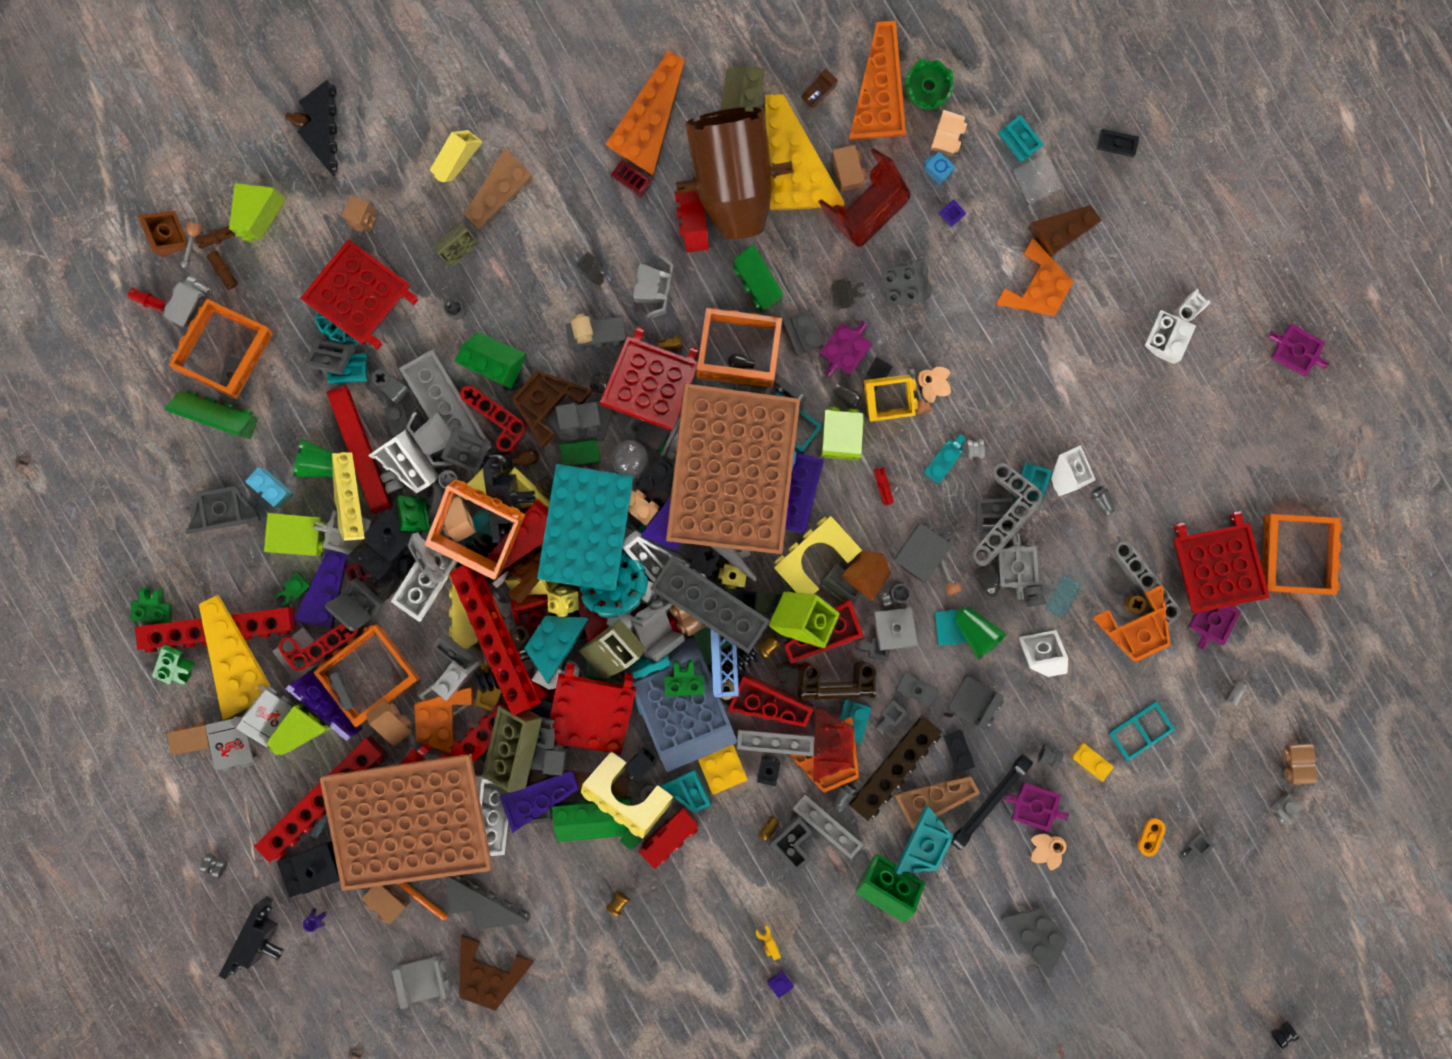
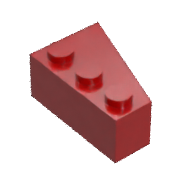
(693, 221)
(668, 837)

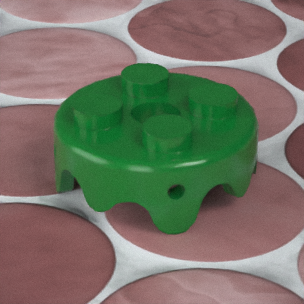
(931, 72)

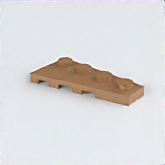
(498, 188)
(938, 797)

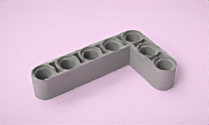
(1010, 517)
(1142, 571)

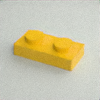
(1092, 762)

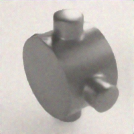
(886, 600)

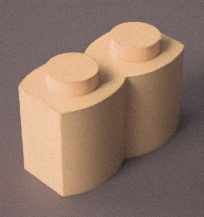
(948, 133)

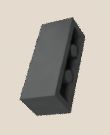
(605, 332)

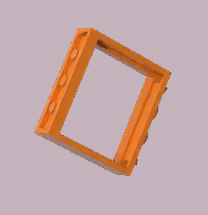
(248, 362)
(738, 375)
(460, 553)
(1269, 553)
(321, 673)

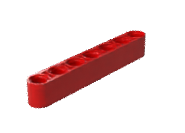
(359, 445)

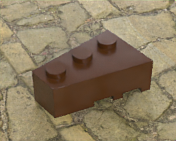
(1063, 229)

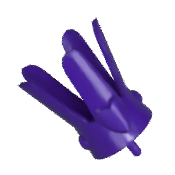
(312, 922)

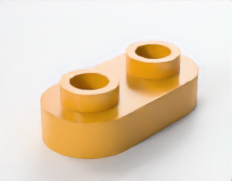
(1153, 837)

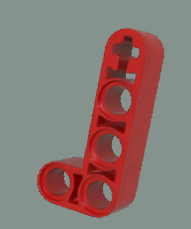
(492, 414)
(306, 652)

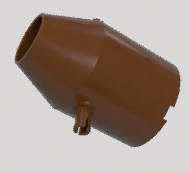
(733, 169)

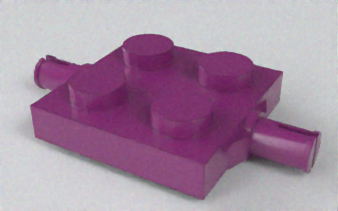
(845, 349)
(1298, 350)
(1214, 625)
(1036, 806)

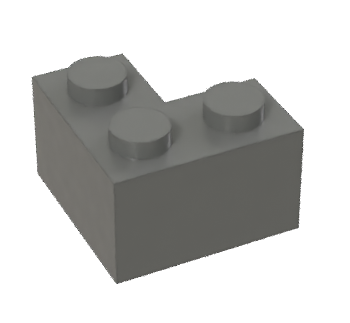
(578, 417)
(552, 760)
(788, 842)

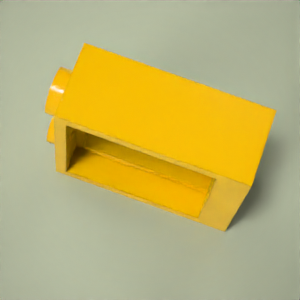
(912, 404)

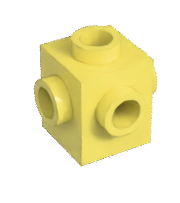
(732, 583)
(562, 601)

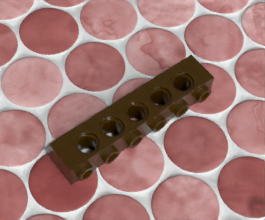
(884, 771)

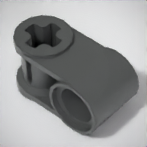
(391, 387)

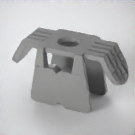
(654, 286)
(431, 438)

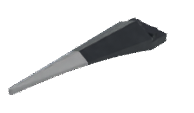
(658, 486)

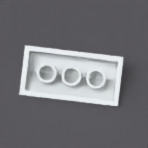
(417, 591)
(493, 815)

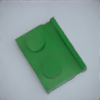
(412, 514)

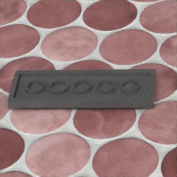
(710, 604)

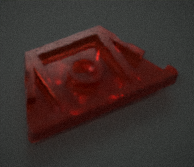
(832, 744)

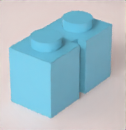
(270, 487)

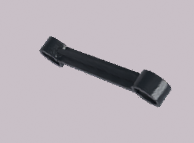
(1019, 768)

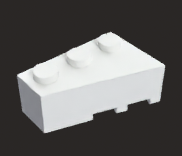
(406, 461)
(651, 554)

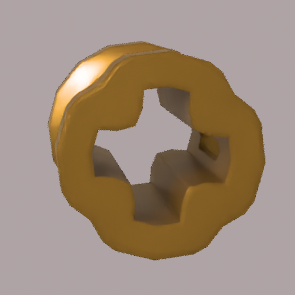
(1129, 601)
(768, 646)
(617, 903)

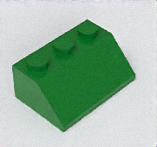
(757, 279)
(491, 359)
(890, 891)

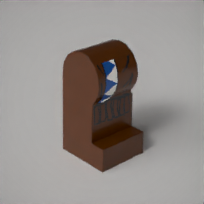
(820, 88)

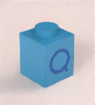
(938, 167)

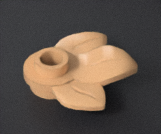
(937, 384)
(1045, 852)

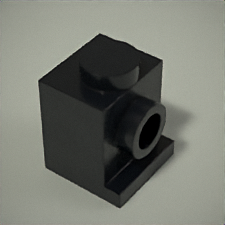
(763, 777)

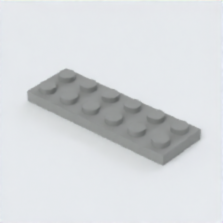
(439, 396)

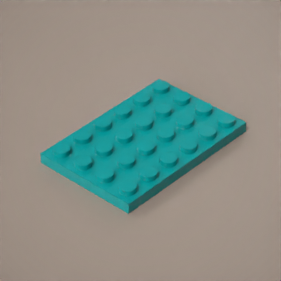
(585, 528)

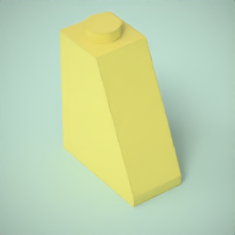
(454, 155)

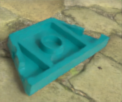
(553, 643)
(926, 845)

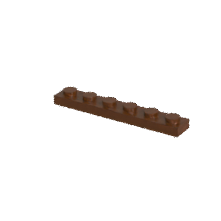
(619, 787)

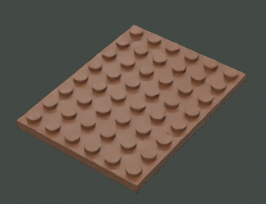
(732, 469)
(406, 822)

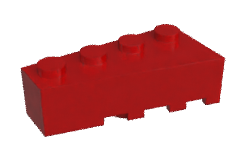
(529, 535)
(844, 631)
(769, 702)

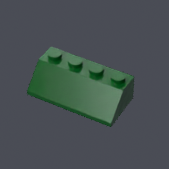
(213, 414)
(586, 821)

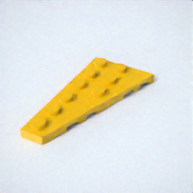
(231, 660)

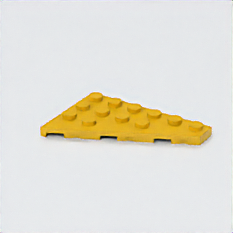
(790, 143)

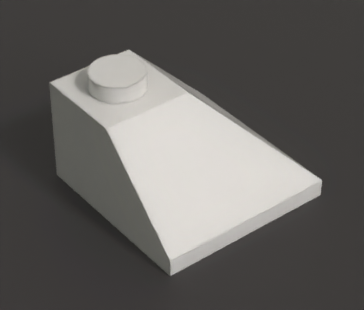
(1071, 471)
(1045, 653)

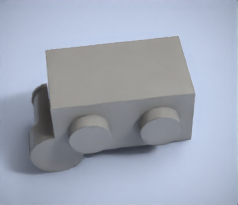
(186, 301)

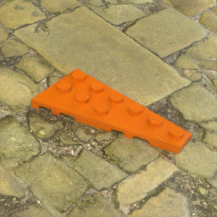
(880, 99)
(645, 123)

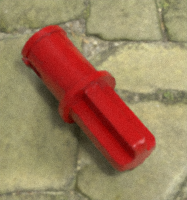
(146, 299)
(883, 486)

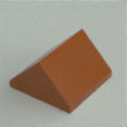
(163, 232)
(867, 573)

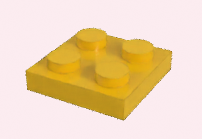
(722, 769)

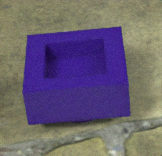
(952, 213)
(780, 984)

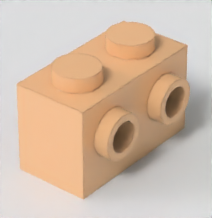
(641, 508)
(458, 521)

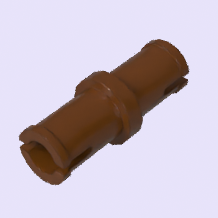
(214, 237)
(222, 270)

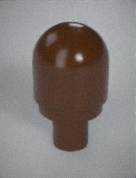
(298, 119)
(526, 458)

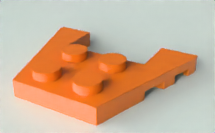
(1046, 288)
(1142, 635)
(436, 721)
(830, 782)

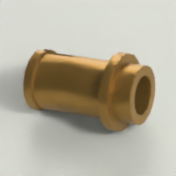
(670, 343)
(768, 829)

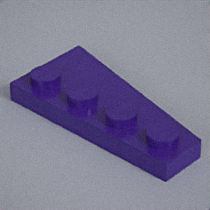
(802, 492)
(658, 527)
(323, 589)
(316, 698)
(537, 798)

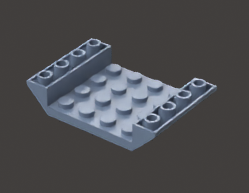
(683, 725)

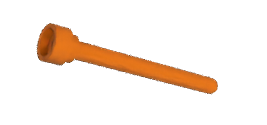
(423, 900)

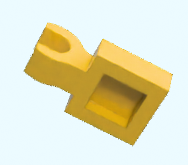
(771, 947)

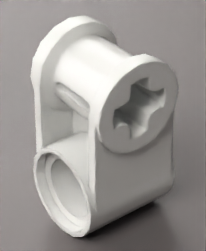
(1192, 306)

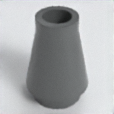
(1102, 499)
(845, 795)

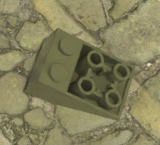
(455, 244)
(613, 650)

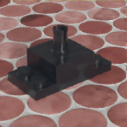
(505, 489)
(382, 544)
(309, 869)
(253, 940)

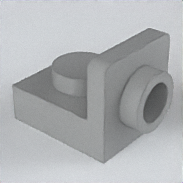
(1286, 809)

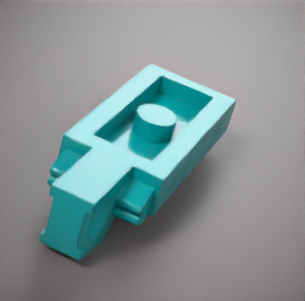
(945, 459)

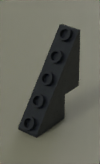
(321, 130)
(757, 601)

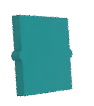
(947, 629)

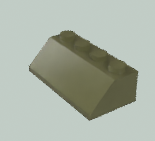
(742, 87)
(511, 749)

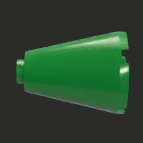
(312, 461)
(979, 632)

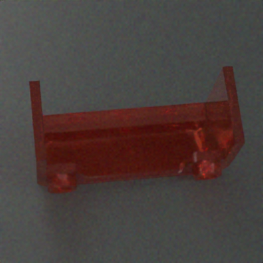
(874, 206)

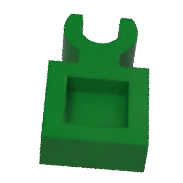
(295, 587)

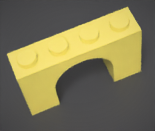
(829, 533)
(638, 817)

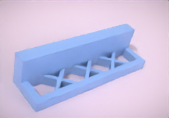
(717, 663)

